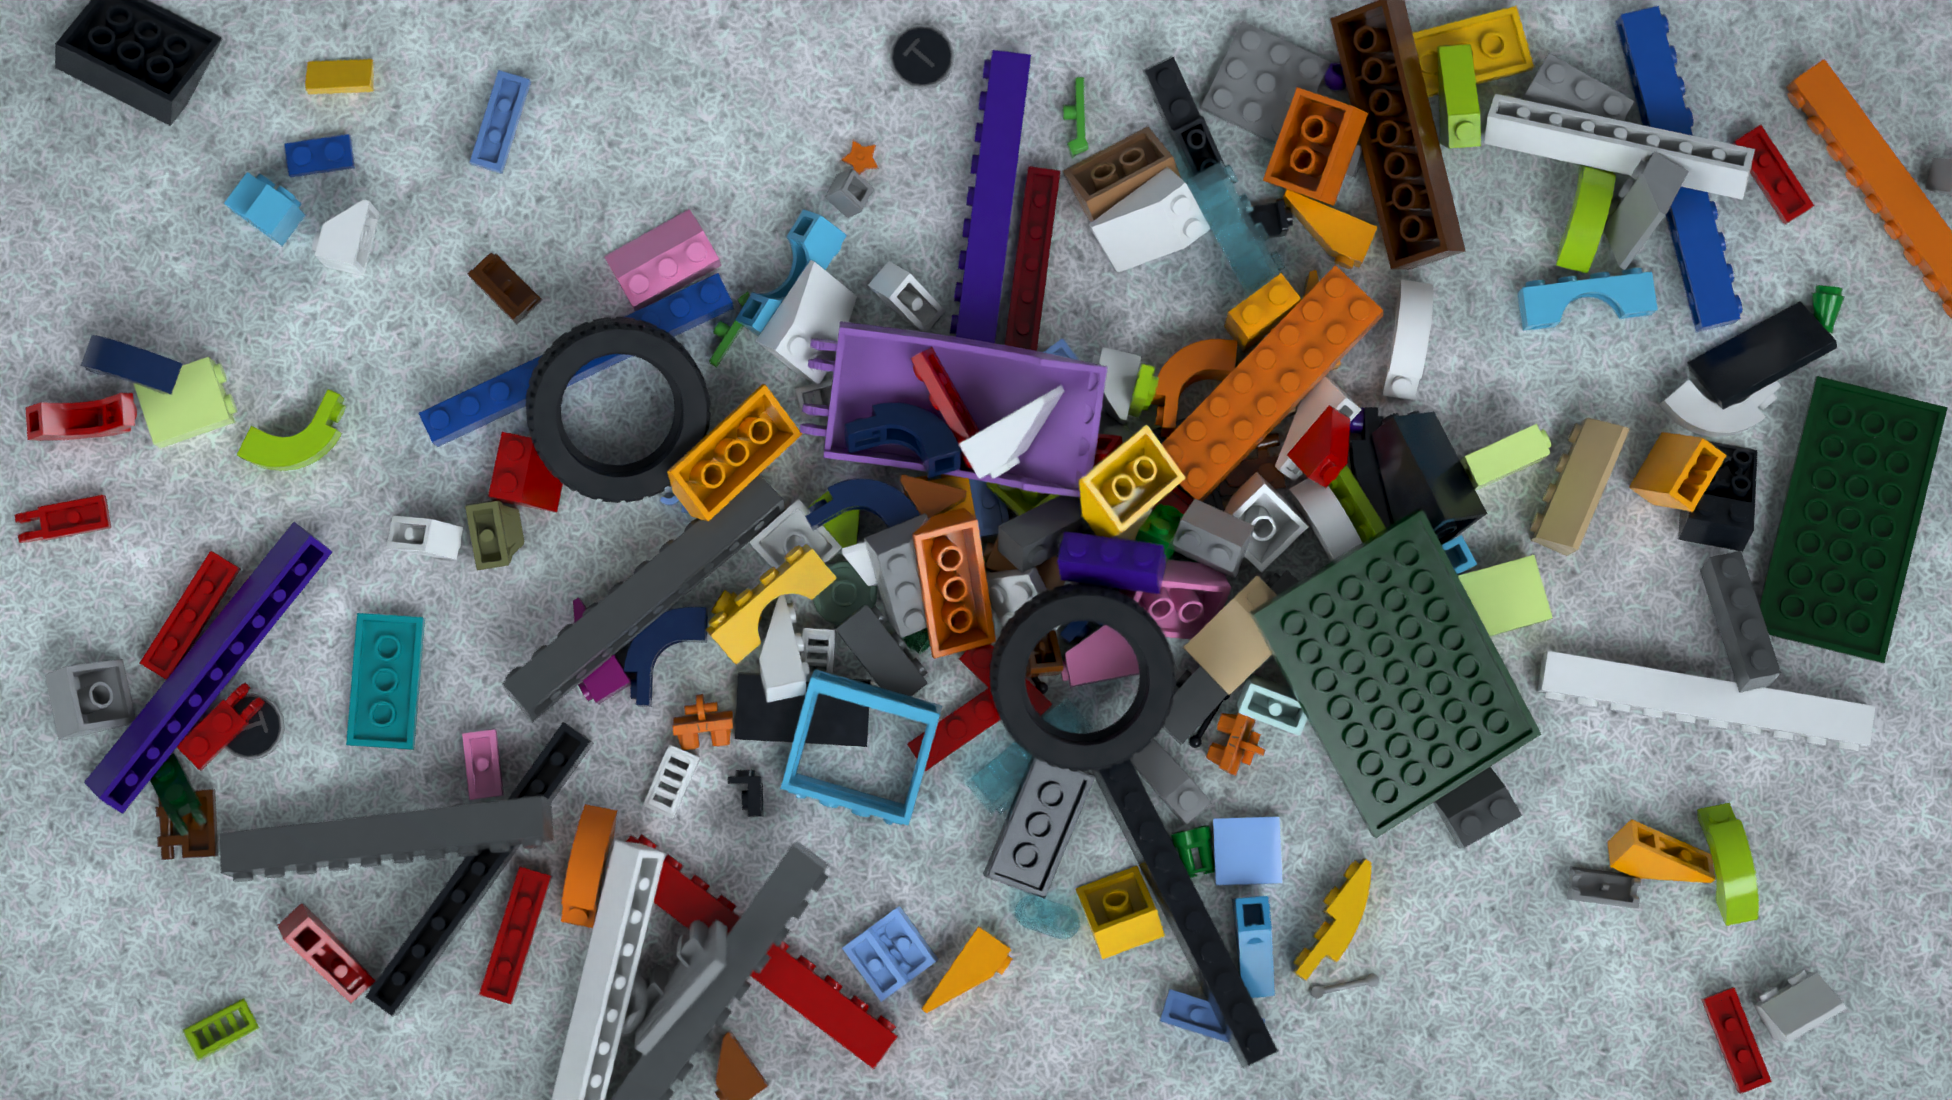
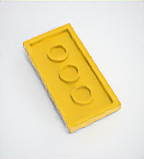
(1495, 42)

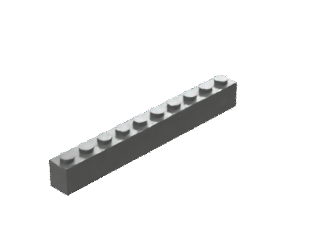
(640, 599)
(386, 837)
(746, 951)

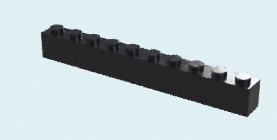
(471, 880)
(1185, 913)

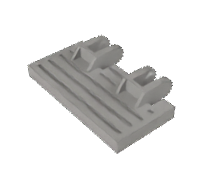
(670, 994)

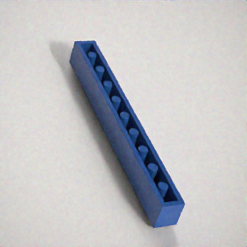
(1691, 214)
(508, 391)

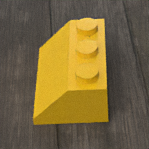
(1127, 484)

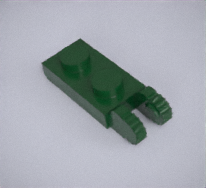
(177, 794)

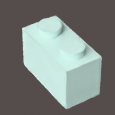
(1271, 704)

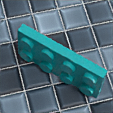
(385, 681)

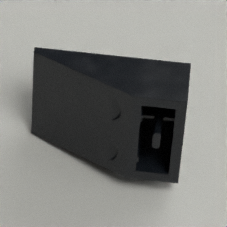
(1728, 505)

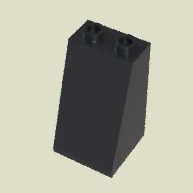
(1425, 474)

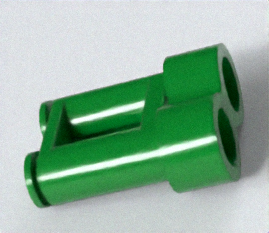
(1195, 838)

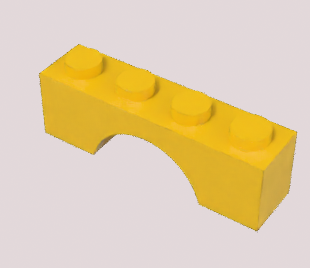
(738, 627)

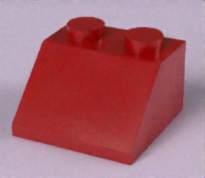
(522, 476)

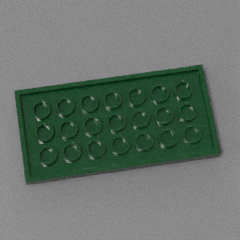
(1850, 518)

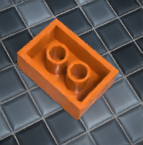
(1315, 146)

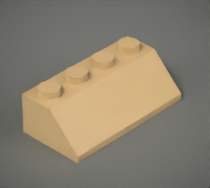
(1578, 486)

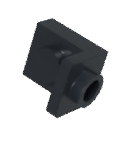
(1274, 217)
(753, 797)

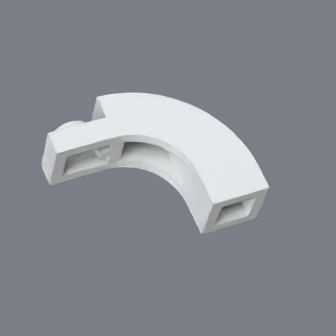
(1409, 340)
(1701, 416)
(1325, 517)

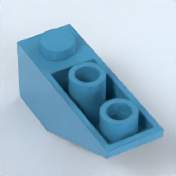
(1254, 944)

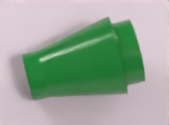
(1826, 305)

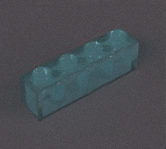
(1233, 226)
(1003, 775)

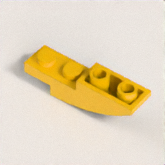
(1346, 910)

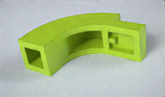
(1586, 219)
(300, 449)
(1732, 862)

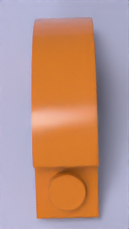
(1195, 362)
(587, 865)

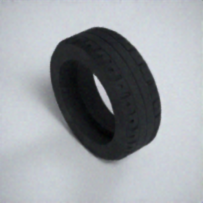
(571, 353)
(1098, 748)

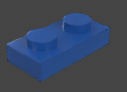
(319, 155)

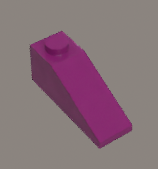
(606, 679)

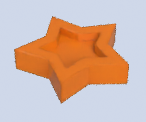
(861, 157)

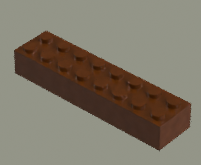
(1398, 134)

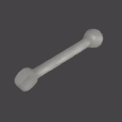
(1318, 991)

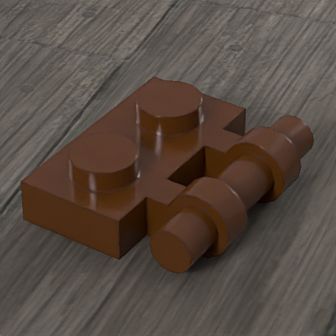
(1262, 464)
(201, 839)

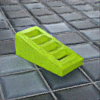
(194, 1043)

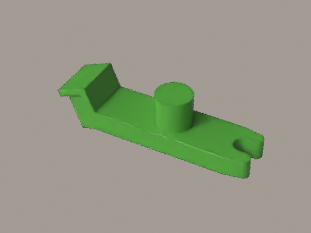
(1077, 113)
(728, 335)

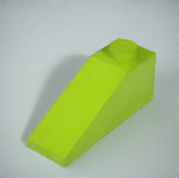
(1458, 97)

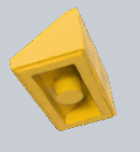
(339, 76)

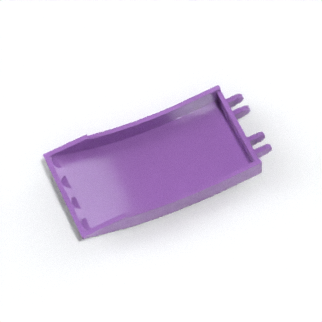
(993, 382)

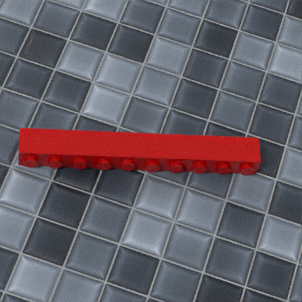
(783, 975)

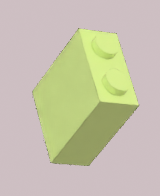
(192, 408)
(1506, 456)
(1508, 595)

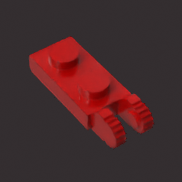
(66, 519)
(218, 728)

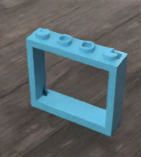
(876, 698)

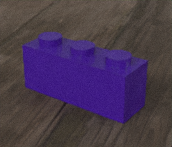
(1111, 562)

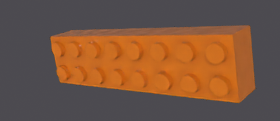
(1270, 382)

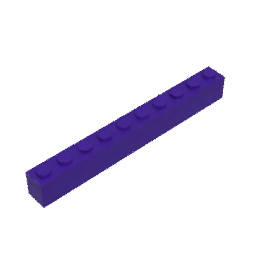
(991, 196)
(207, 668)

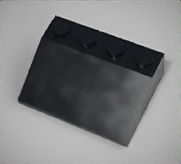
(137, 55)

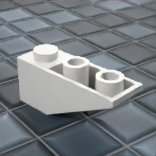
(780, 661)

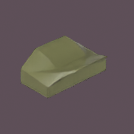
(494, 533)

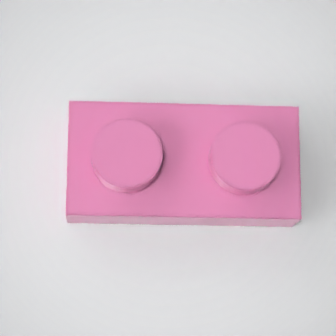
(483, 764)

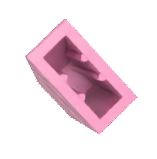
(1099, 658)

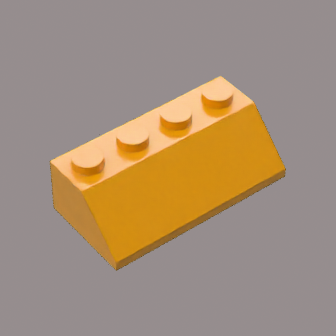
(732, 454)

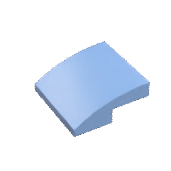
(1247, 850)
(890, 953)

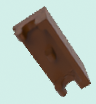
(504, 287)

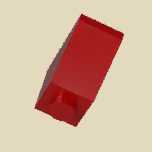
(1324, 447)

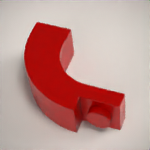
(81, 419)

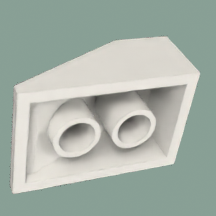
(1150, 222)
(808, 312)
(1000, 444)

